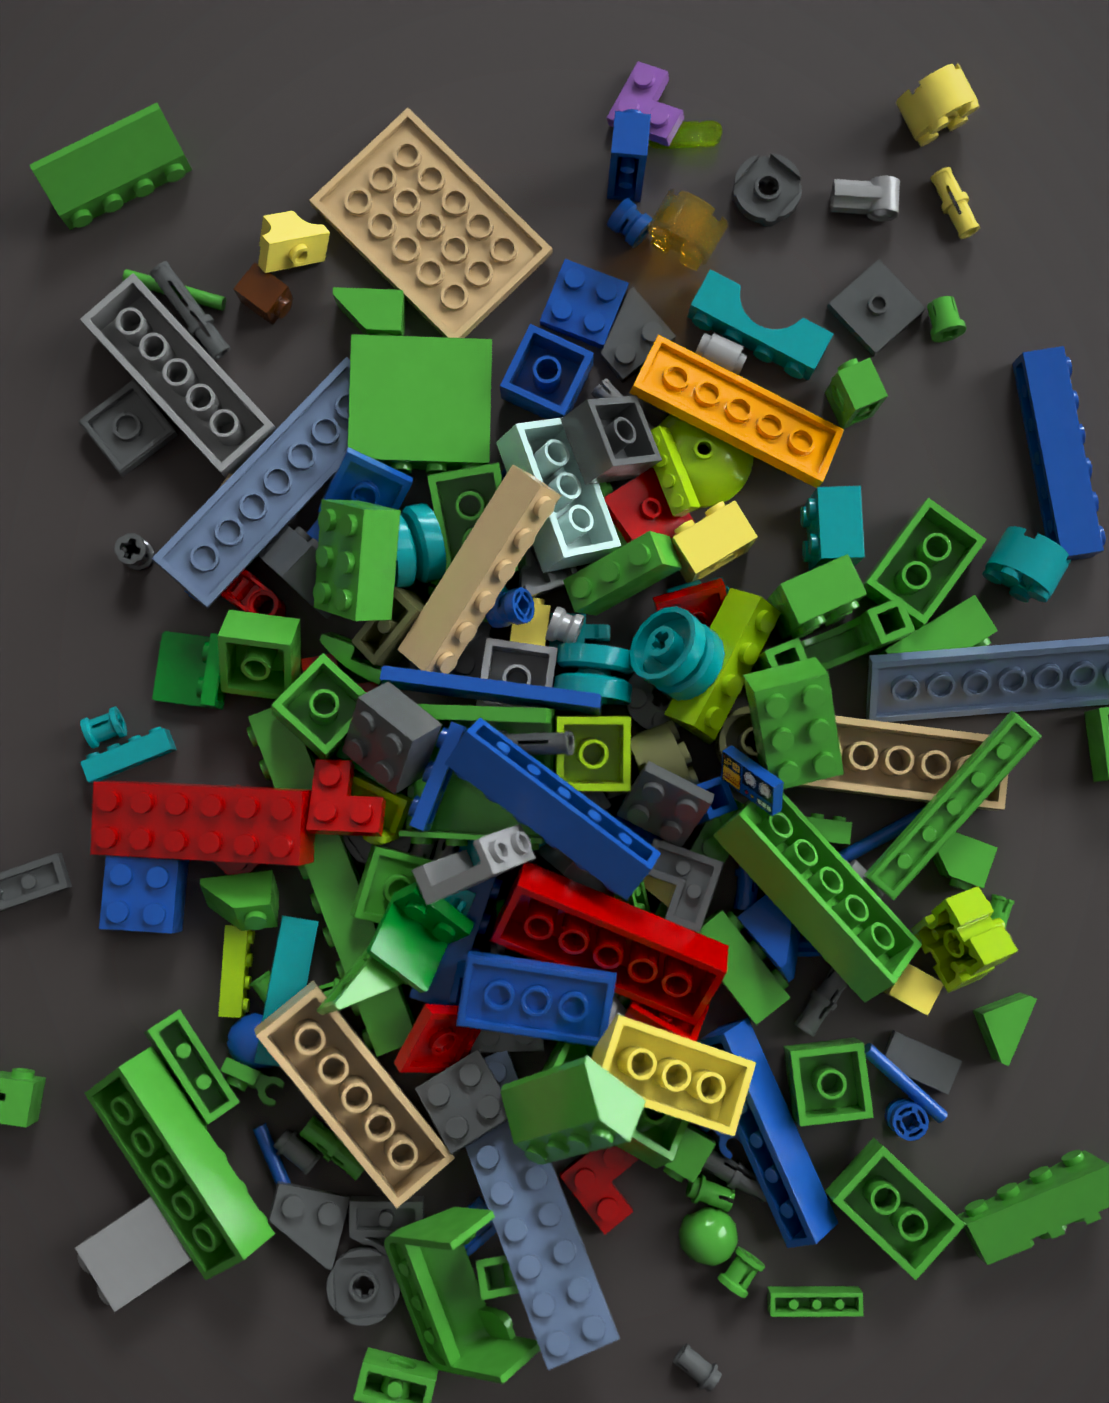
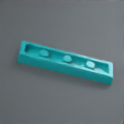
(288, 970)

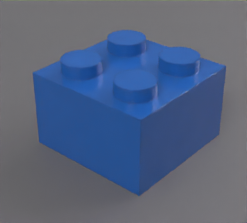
(546, 374)
(143, 894)

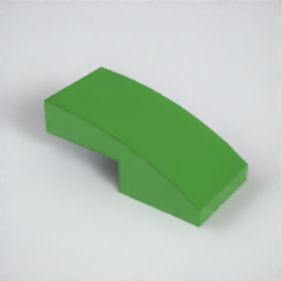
(349, 656)

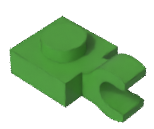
(241, 1076)

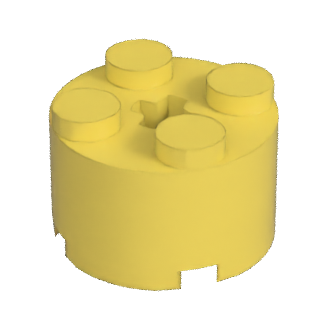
(938, 103)

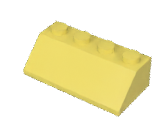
(676, 1073)

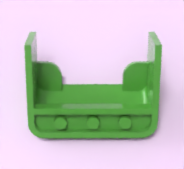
(446, 1302)

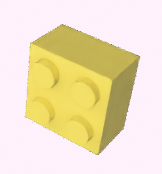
(713, 540)

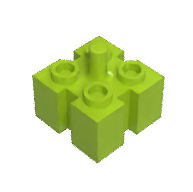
(964, 939)

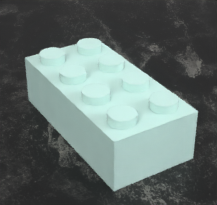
(581, 524)

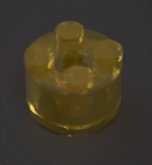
(687, 228)

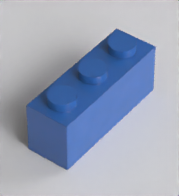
(628, 155)

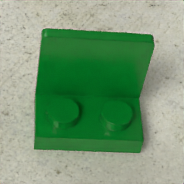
(189, 671)
(416, 936)

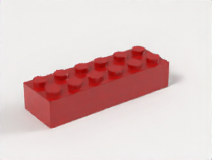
(201, 822)
(588, 929)

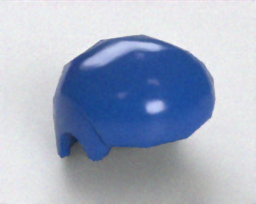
(243, 1041)

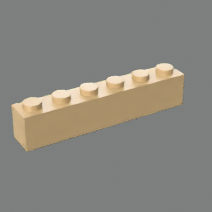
(479, 571)

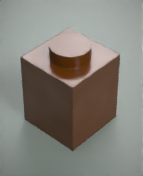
(264, 294)

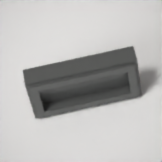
(922, 1062)

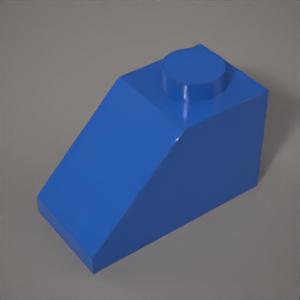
(773, 934)

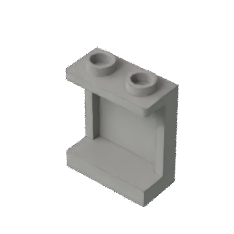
(456, 873)
(132, 1254)

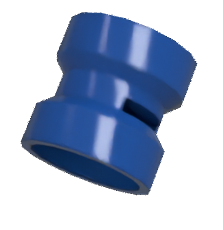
(629, 222)
(511, 607)
(899, 1115)

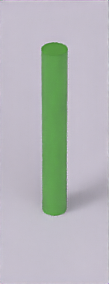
(201, 297)

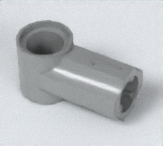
(875, 197)

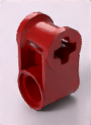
(249, 593)

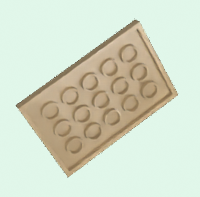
(431, 226)

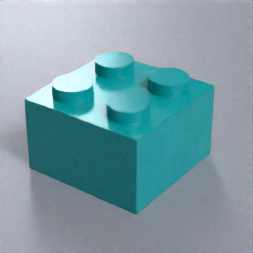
(833, 525)

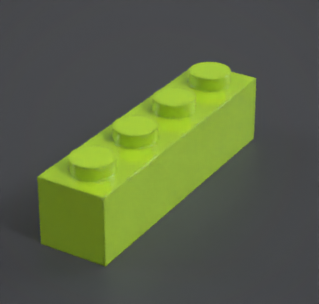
(673, 474)
(235, 972)

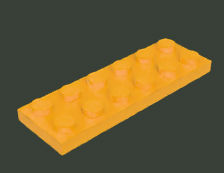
(737, 411)

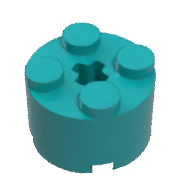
(1027, 565)

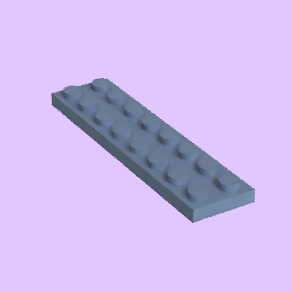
(262, 493)
(988, 679)
(540, 1242)

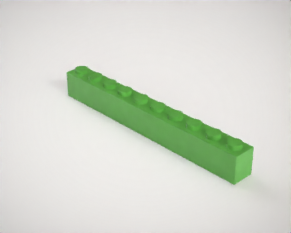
(334, 884)

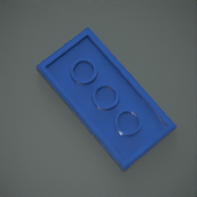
(535, 998)

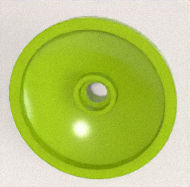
(714, 475)

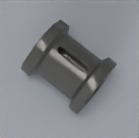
(132, 542)

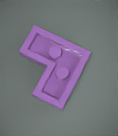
(642, 93)

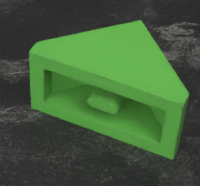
(1004, 1024)

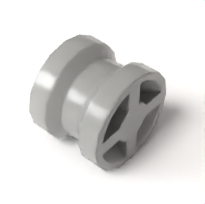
(564, 626)

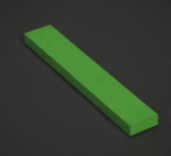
(953, 805)

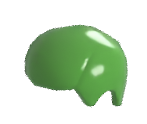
(708, 1236)

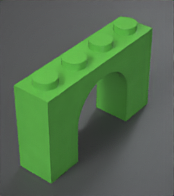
(849, 641)

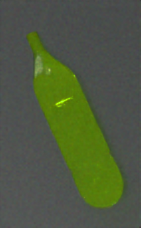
(694, 134)

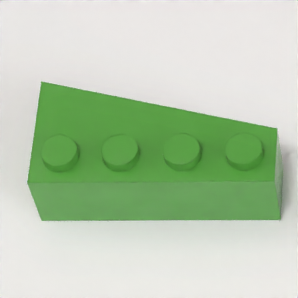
(1038, 1206)

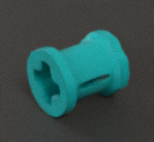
(103, 727)

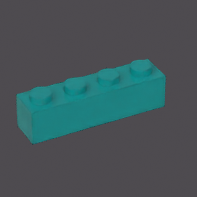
(129, 755)

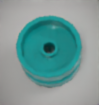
(419, 547)
(677, 653)
(594, 670)

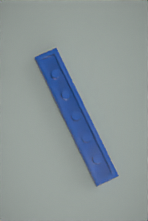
(492, 690)

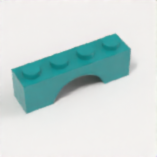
(794, 348)

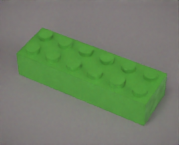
(820, 895)
(179, 1164)

